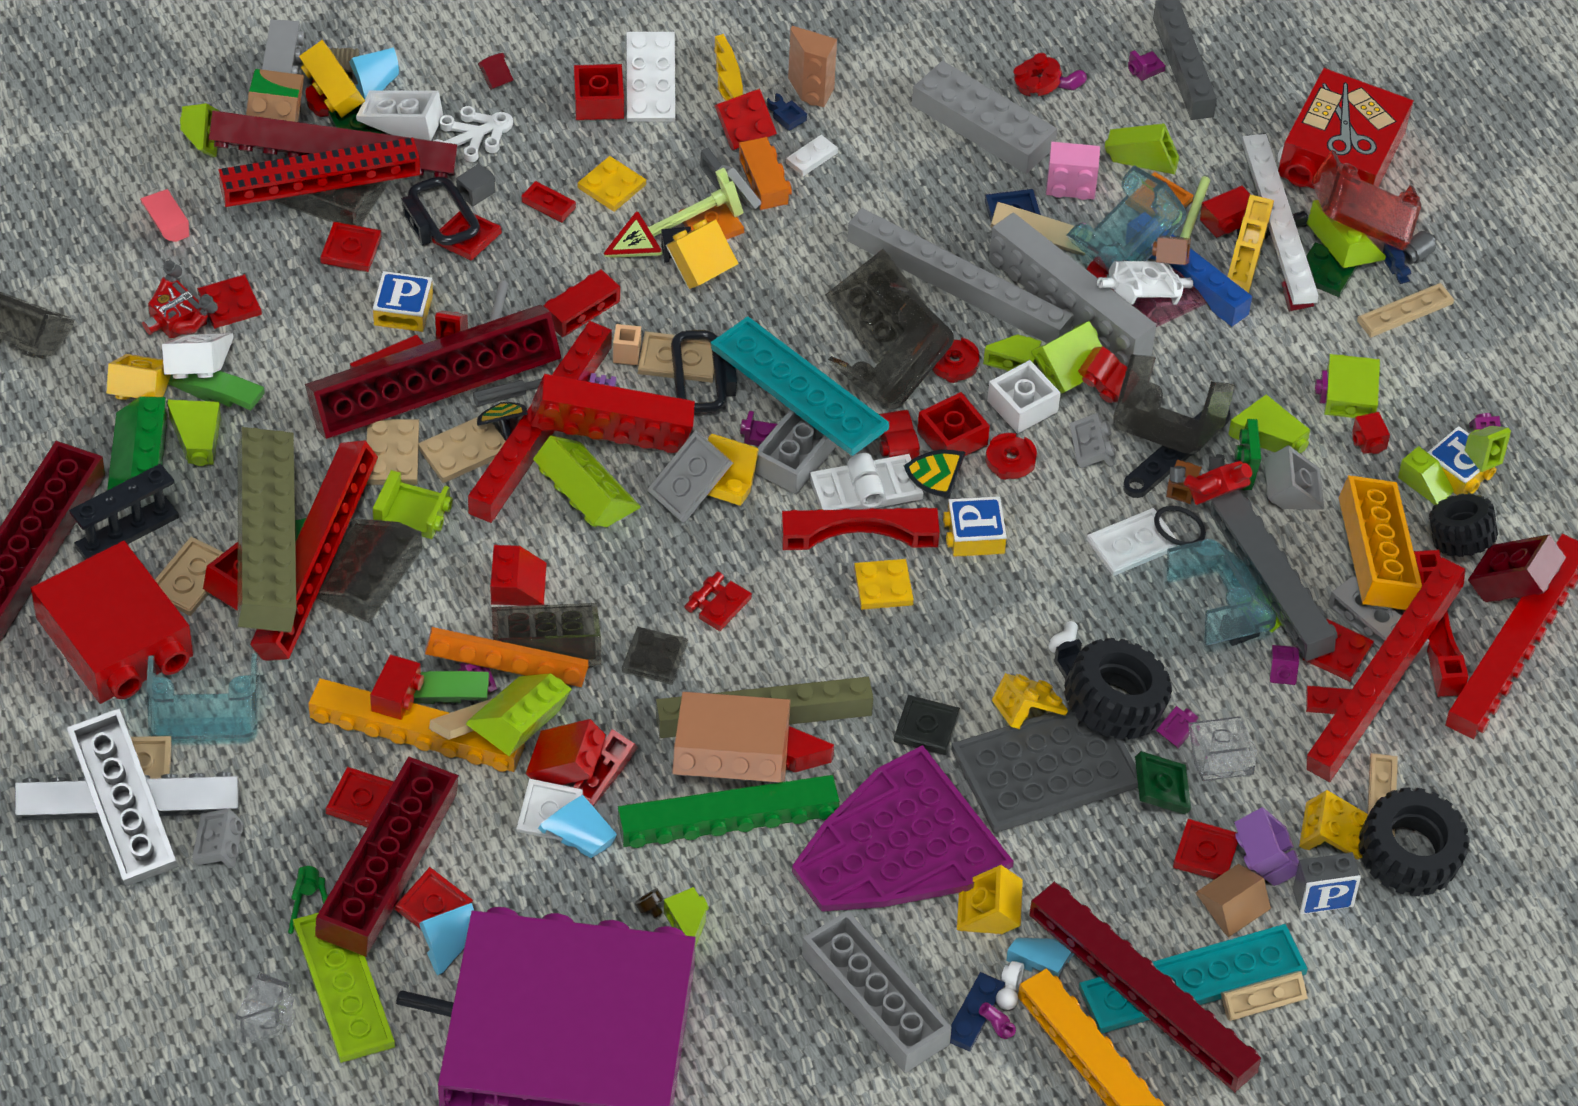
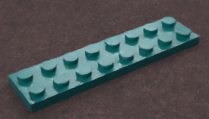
(800, 386)
(1203, 974)

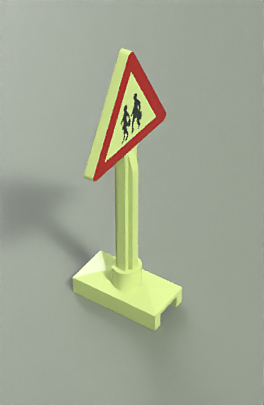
(638, 238)

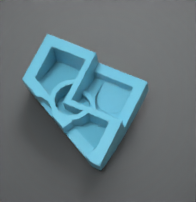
(375, 70)
(580, 827)
(446, 936)
(1039, 954)

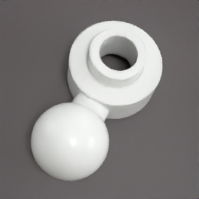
(1012, 976)

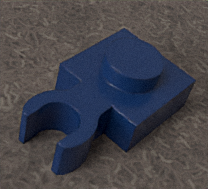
(787, 114)
(1395, 262)

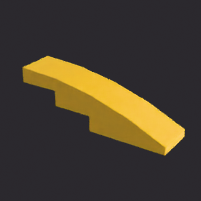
(728, 70)
(1250, 241)

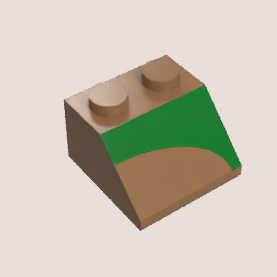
(275, 95)

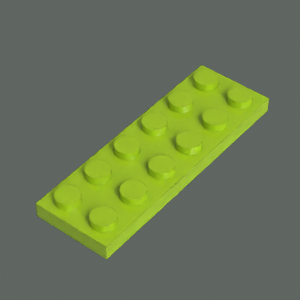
(345, 994)

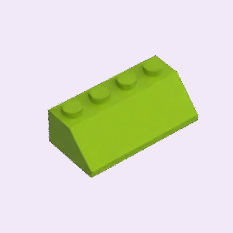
(584, 481)
(520, 710)

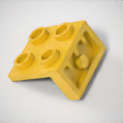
(738, 479)
(1018, 694)
(1332, 821)

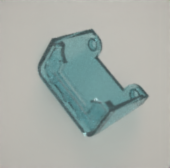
(1134, 223)

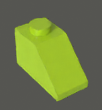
(196, 124)
(1011, 352)
(1487, 446)
(1425, 476)
(687, 912)

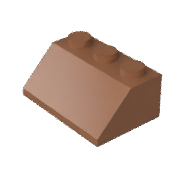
(812, 65)

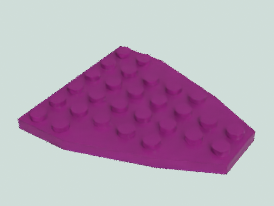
(898, 841)

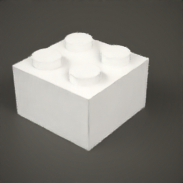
(1023, 396)

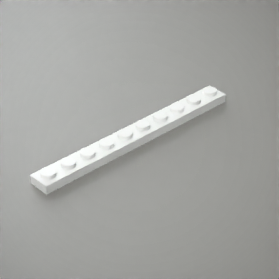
(1281, 222)

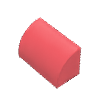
(167, 215)

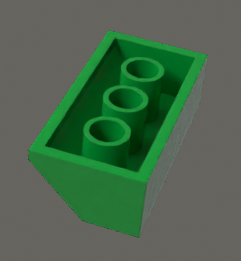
(138, 439)

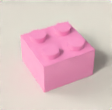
(1073, 170)

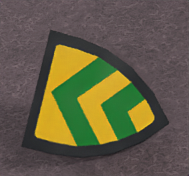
(502, 412)
(936, 471)

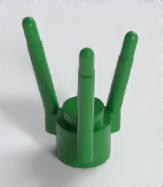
(306, 884)

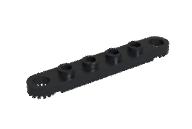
(1156, 468)

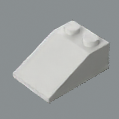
(402, 112)
(196, 354)

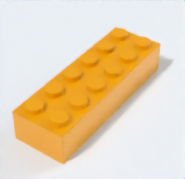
(1379, 542)

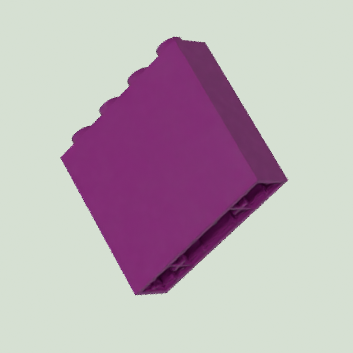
(566, 1013)

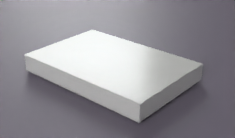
(1130, 542)

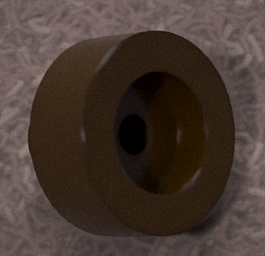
(650, 902)

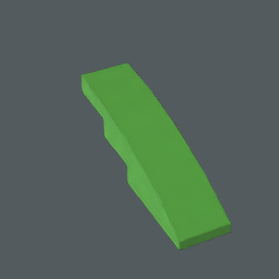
(221, 388)
(452, 687)

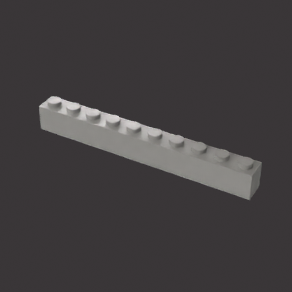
(959, 277)

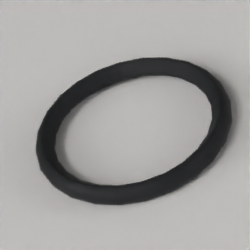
(1185, 511)

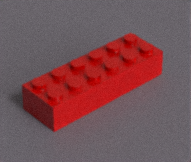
(612, 413)

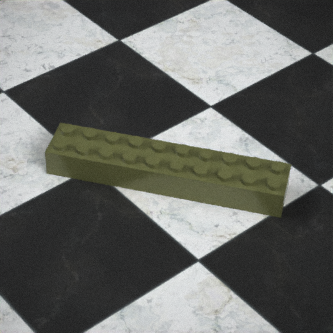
(266, 530)

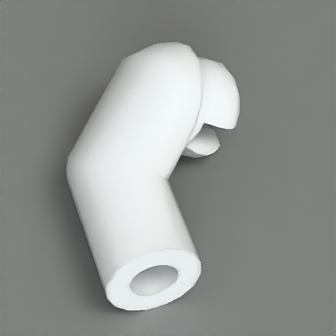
(1068, 634)

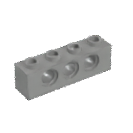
(1368, 620)

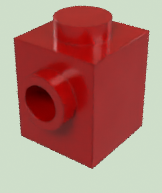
(1370, 433)

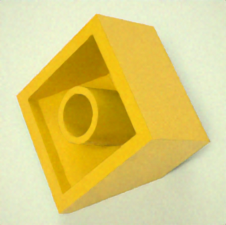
(136, 377)
(992, 903)

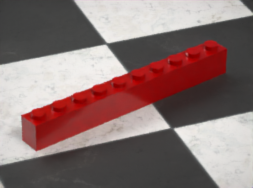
(525, 441)
(320, 540)
(1511, 647)
(1385, 670)

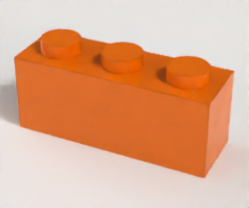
(764, 172)

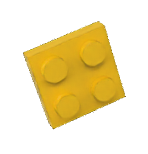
(611, 183)
(883, 584)

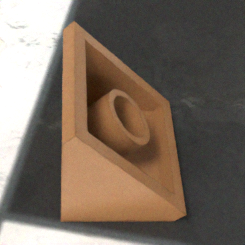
(1235, 898)

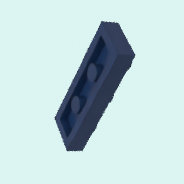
(968, 1021)

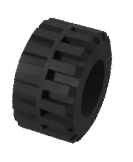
(1463, 525)

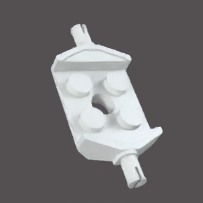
(1144, 279)

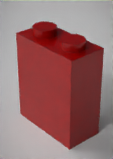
(566, 753)

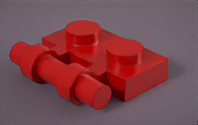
(724, 605)

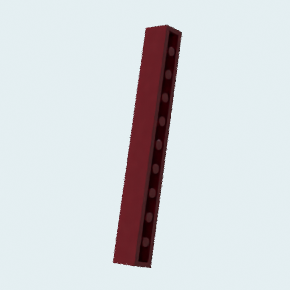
(306, 139)
(1145, 986)

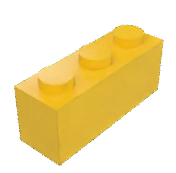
(330, 79)

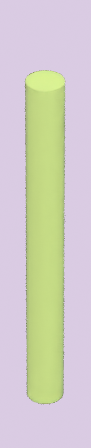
(1195, 207)

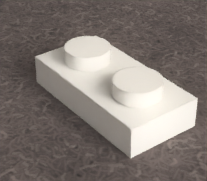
(811, 155)

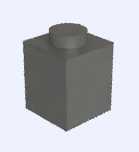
(476, 184)

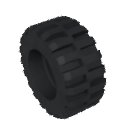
(1107, 708)
(1422, 813)

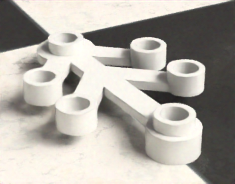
(496, 123)

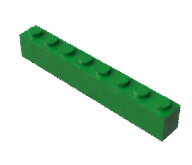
(727, 811)

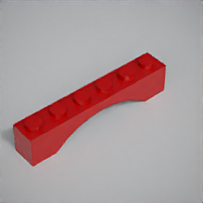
(910, 525)
(1444, 656)

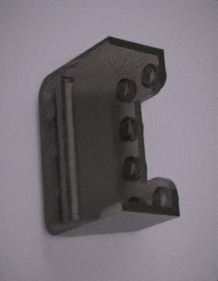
(32, 327)

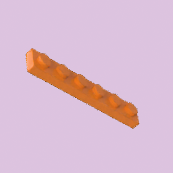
(505, 656)

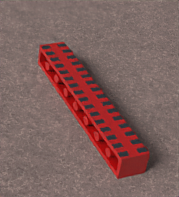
(319, 172)

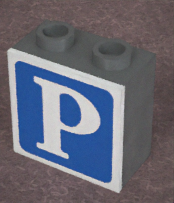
(1326, 883)

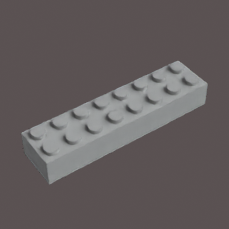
(1068, 285)

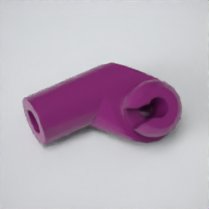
(1073, 80)
(998, 1020)

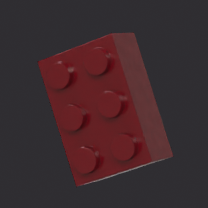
(1517, 568)

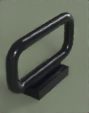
(423, 224)
(724, 372)

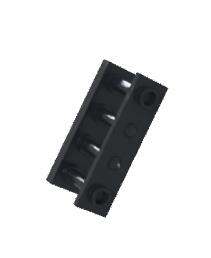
(133, 526)

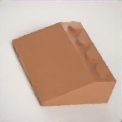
(732, 737)

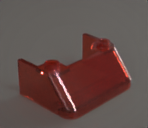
(1365, 206)

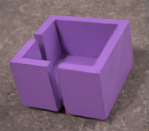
(1264, 844)

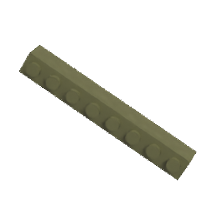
(808, 702)

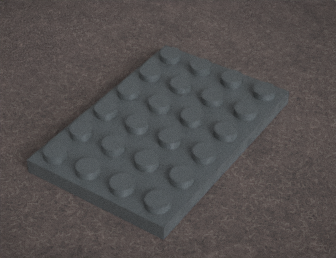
(1042, 768)

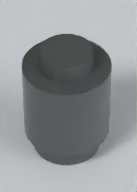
(1420, 247)

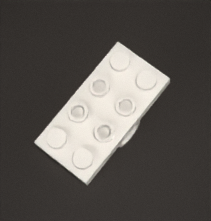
(650, 76)
(865, 484)

